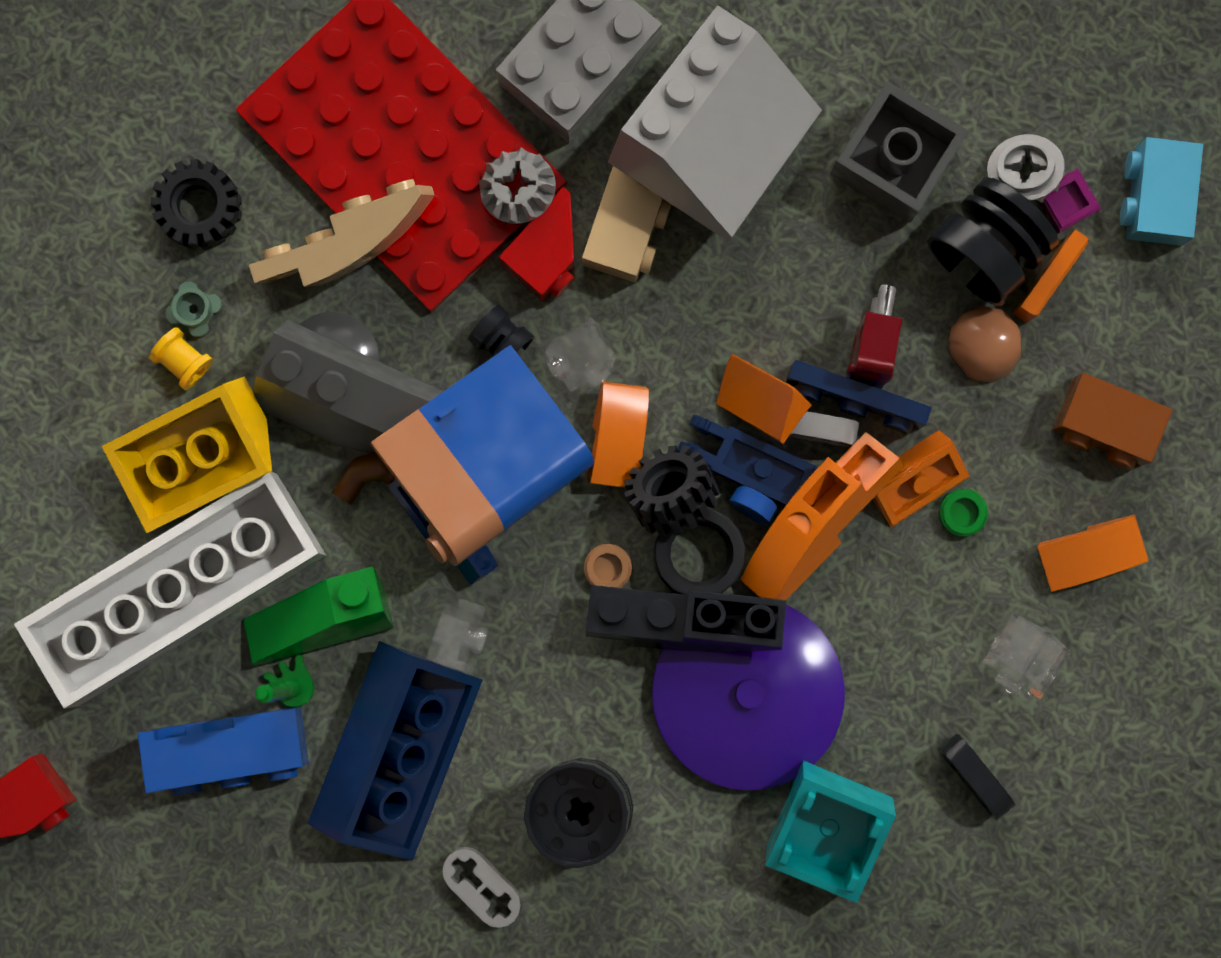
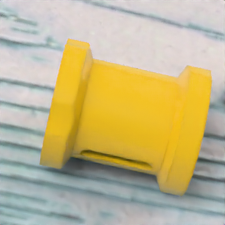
(180, 358)

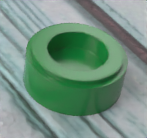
(963, 512)

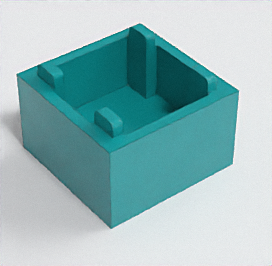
(830, 831)

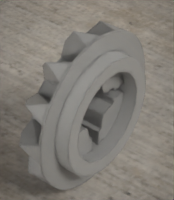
(1045, 160)
(531, 200)

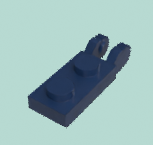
(752, 462)

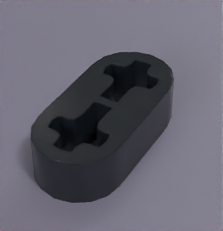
(976, 776)

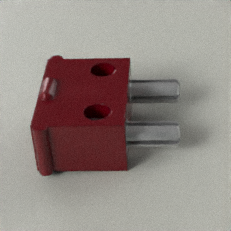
(876, 342)

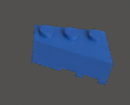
(223, 751)

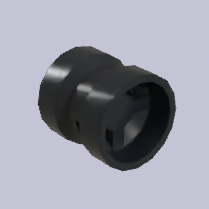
(498, 332)

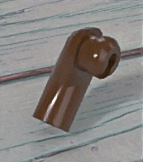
(359, 471)

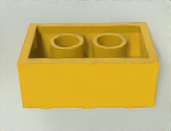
(192, 454)

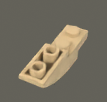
(360, 235)

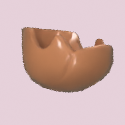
(985, 344)

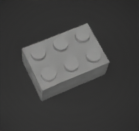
(577, 59)

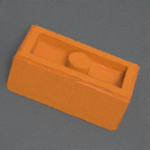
(761, 399)
(921, 478)

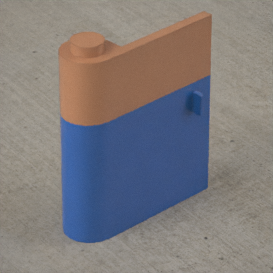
(483, 455)

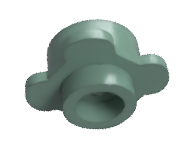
(180, 308)

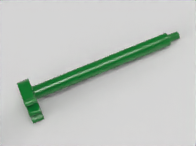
(292, 689)

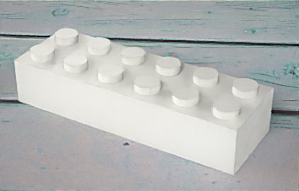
(169, 590)

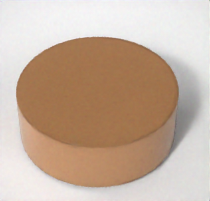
(608, 566)

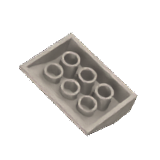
(717, 125)

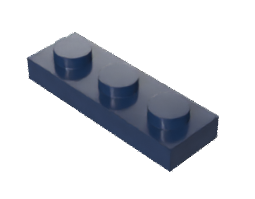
(857, 397)

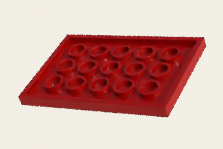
(385, 107)

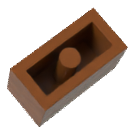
(1111, 421)

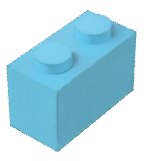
(1162, 191)

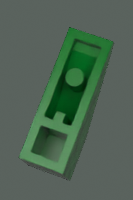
(319, 617)

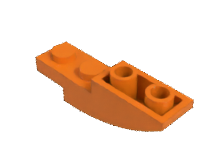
(815, 515)

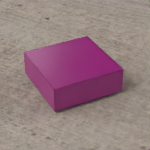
(1071, 202)

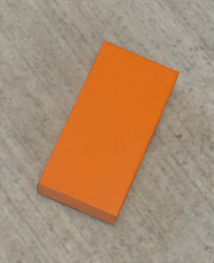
(1051, 276)

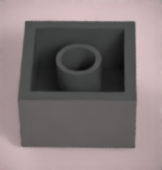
(898, 152)

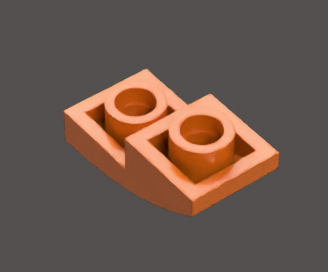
(620, 432)
(1093, 553)

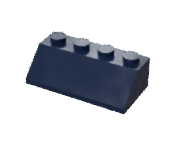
(394, 752)

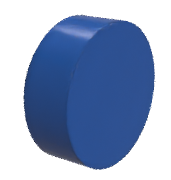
(754, 505)

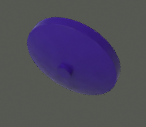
(751, 714)

